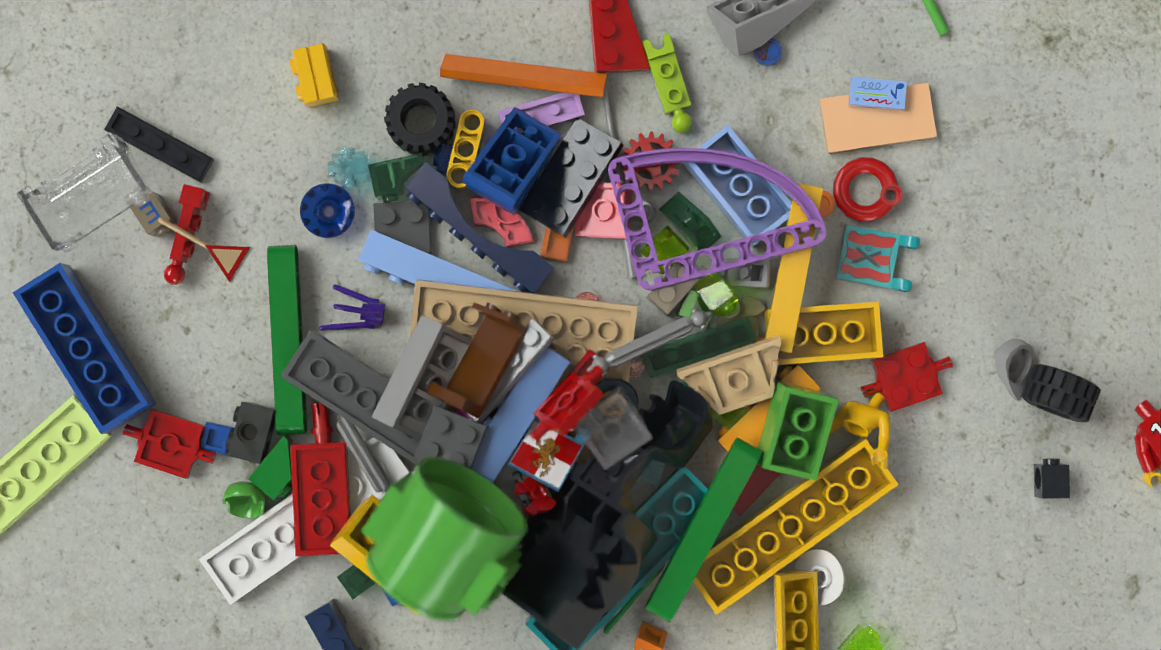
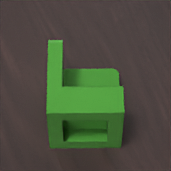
(691, 301)

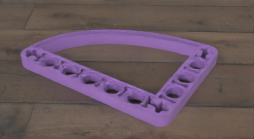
(746, 257)

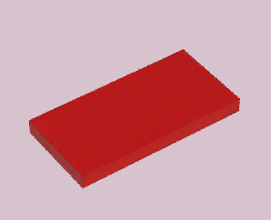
(319, 495)

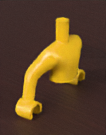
(861, 420)

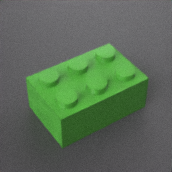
(796, 430)

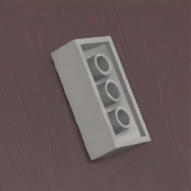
(428, 357)

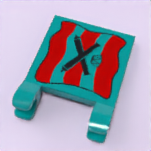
(871, 257)

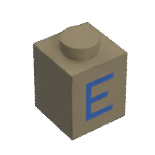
(150, 212)

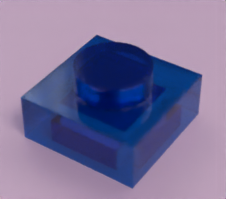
(442, 159)

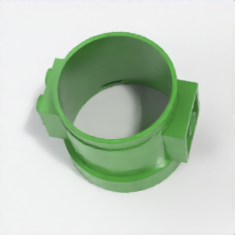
(444, 540)

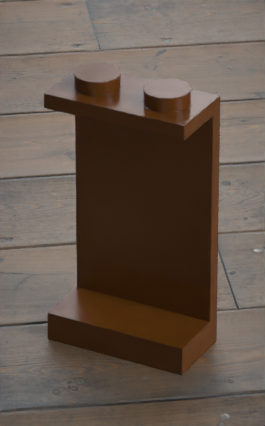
(483, 361)

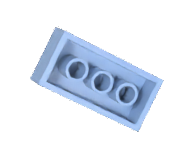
(744, 198)

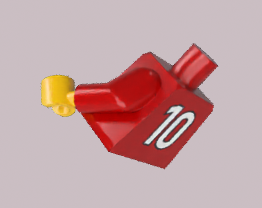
(1148, 441)

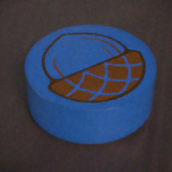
(768, 53)

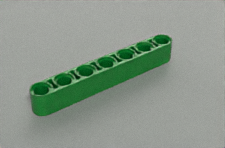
(285, 336)
(703, 529)

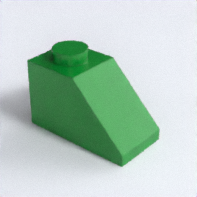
(274, 472)

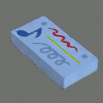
(877, 93)

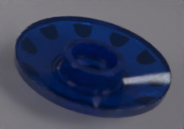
(316, 202)

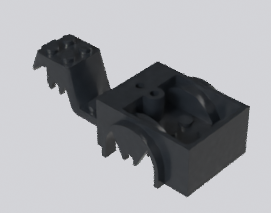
(591, 543)

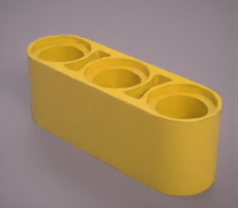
(463, 137)

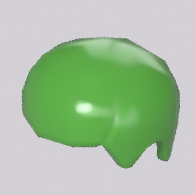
(244, 500)

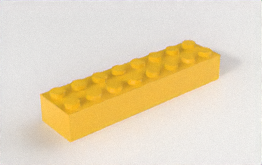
(791, 525)

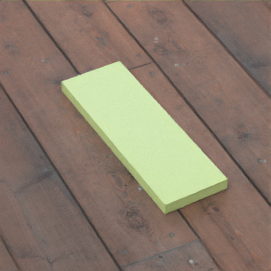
(46, 459)

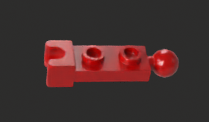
(193, 201)

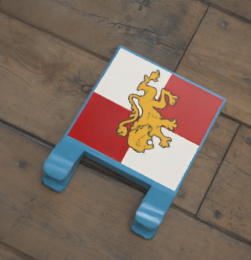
(548, 459)

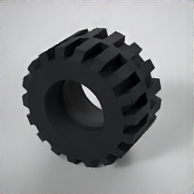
(413, 97)
(1061, 393)

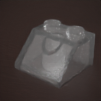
(613, 428)

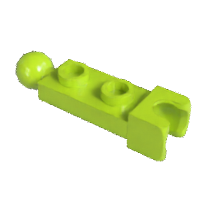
(669, 83)

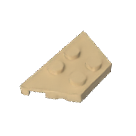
(736, 376)

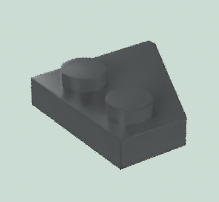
(404, 223)

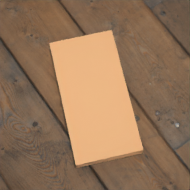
(867, 127)

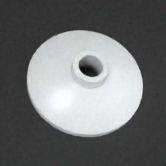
(819, 561)

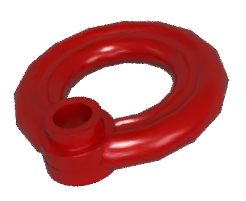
(882, 205)

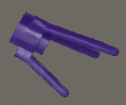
(372, 312)

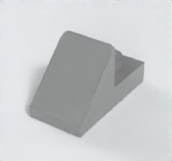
(752, 275)

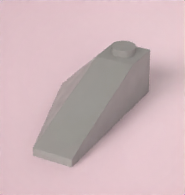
(751, 23)

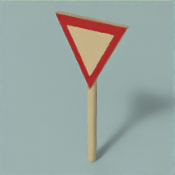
(226, 257)

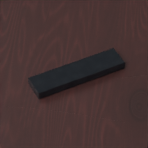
(159, 144)

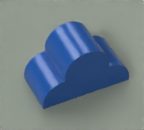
(512, 161)

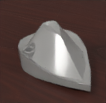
(1014, 364)

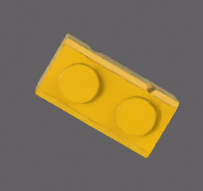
(314, 75)

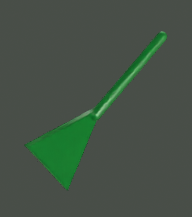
(630, 602)

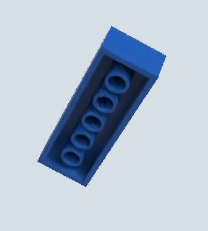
(84, 348)

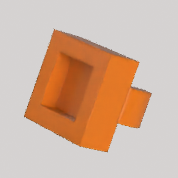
(650, 637)

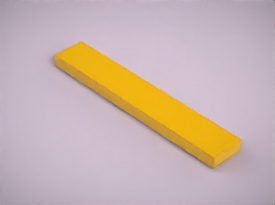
(791, 277)

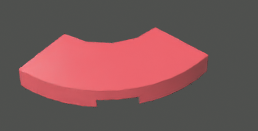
(510, 227)

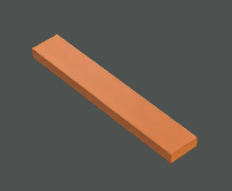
(523, 75)

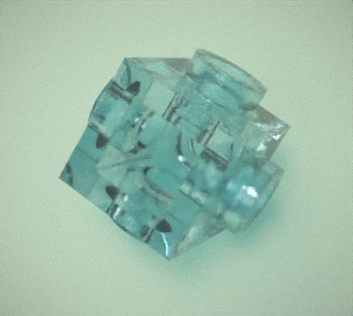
(359, 167)

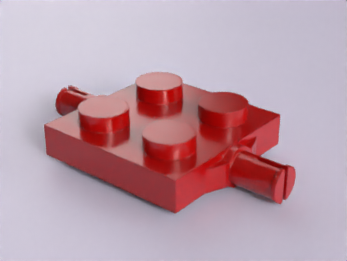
(906, 377)
(568, 404)
(169, 443)

